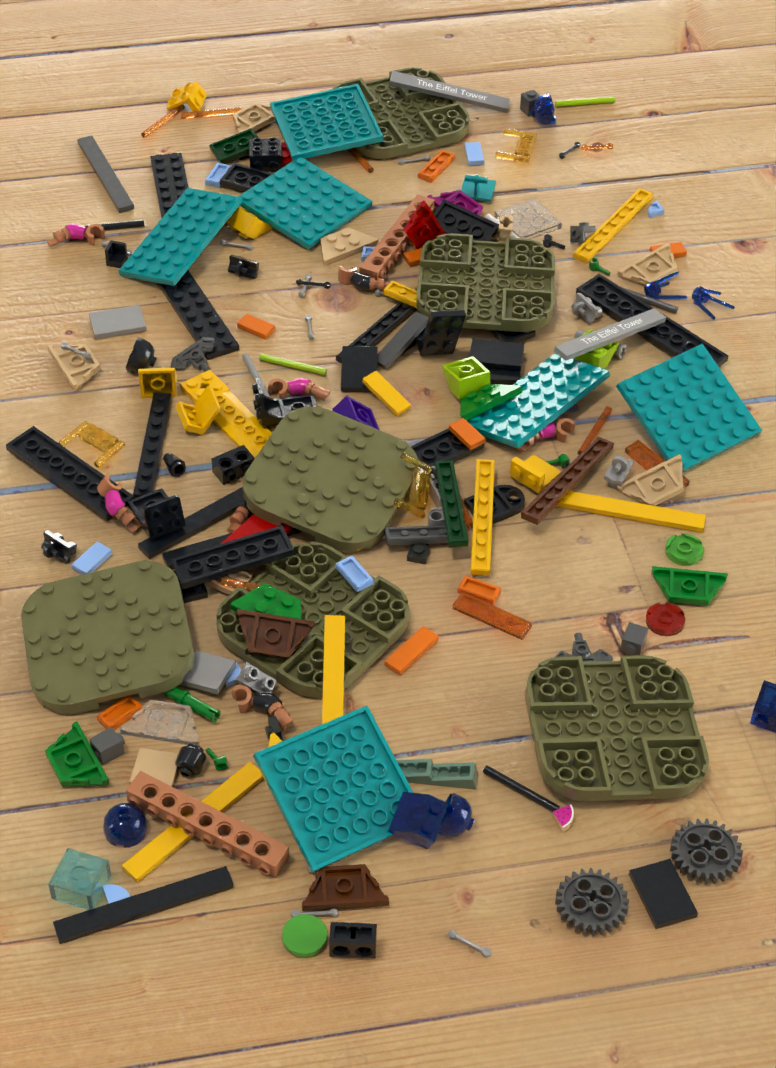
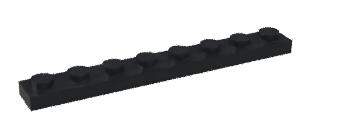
(152, 444)

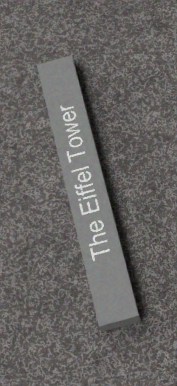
(449, 91)
(609, 334)

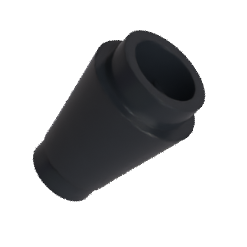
(174, 464)

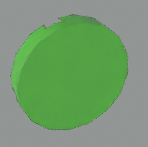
(684, 549)
(304, 935)

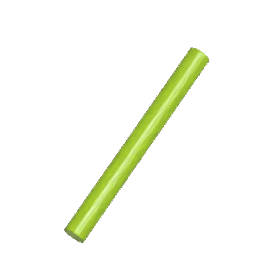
(584, 101)
(292, 364)

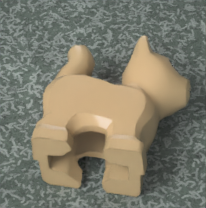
(505, 227)

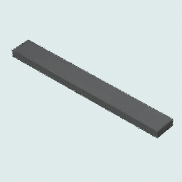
(105, 174)

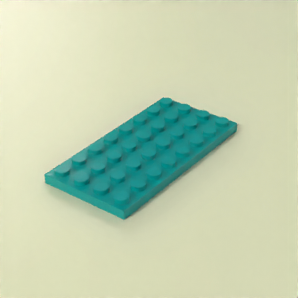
(180, 236)
(545, 396)

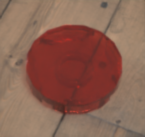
(665, 619)

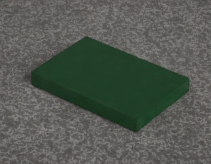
(233, 146)

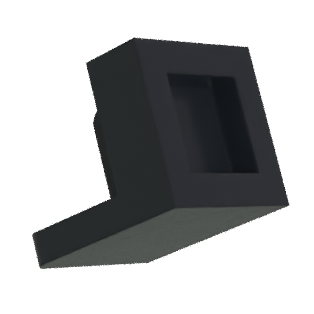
(116, 254)

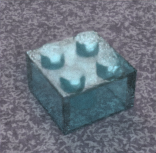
(79, 879)

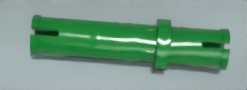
(196, 705)

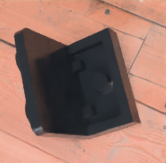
(265, 154)

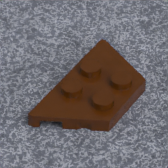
(273, 634)
(344, 888)

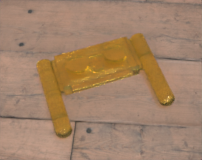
(523, 148)
(96, 437)
(419, 487)

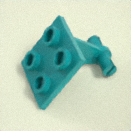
(478, 187)

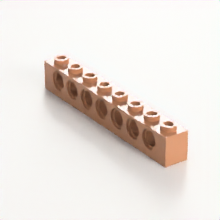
(393, 243)
(219, 824)

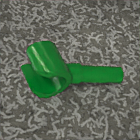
(594, 265)
(563, 460)
(219, 762)

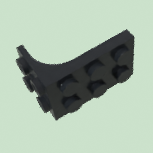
(441, 332)
(272, 410)
(158, 513)

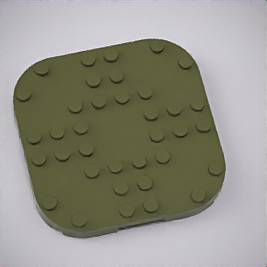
(410, 118)
(494, 282)
(329, 478)
(372, 618)
(106, 637)
(615, 729)

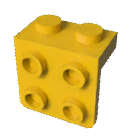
(191, 94)
(199, 417)
(533, 472)

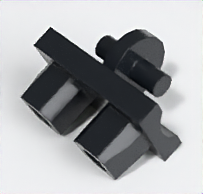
(243, 266)
(56, 546)

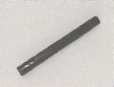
(654, 302)

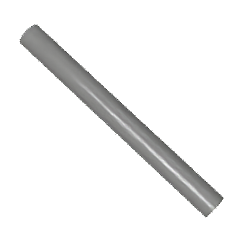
(254, 373)

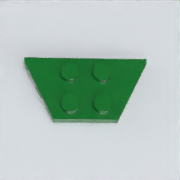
(487, 398)
(688, 585)
(269, 601)
(75, 760)

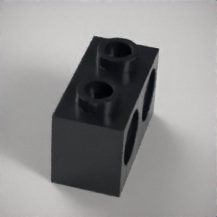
(232, 464)
(353, 940)

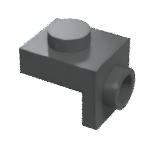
(577, 233)

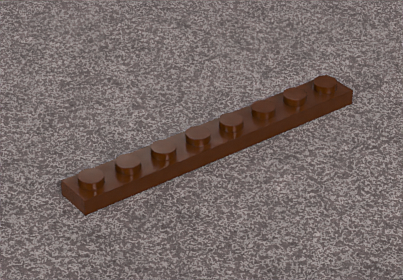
(566, 481)

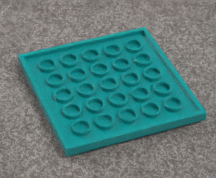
(326, 122)
(304, 202)
(689, 407)
(335, 786)

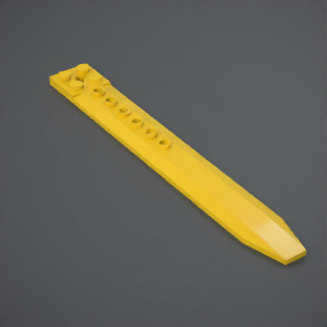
(233, 417)

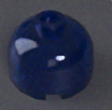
(544, 110)
(457, 816)
(125, 825)

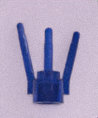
(654, 288)
(701, 295)

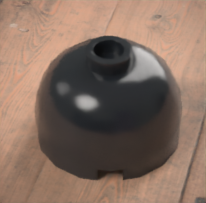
(141, 356)

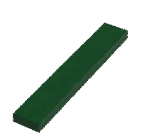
(451, 504)

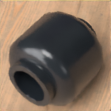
(190, 760)

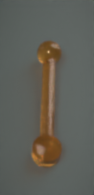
(609, 146)

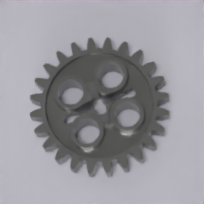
(706, 851)
(592, 902)

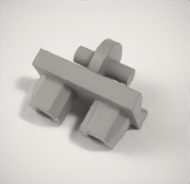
(585, 308)
(618, 471)
(255, 679)

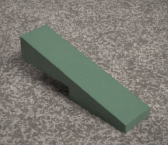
(446, 774)

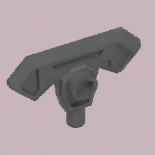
(194, 355)
(581, 648)

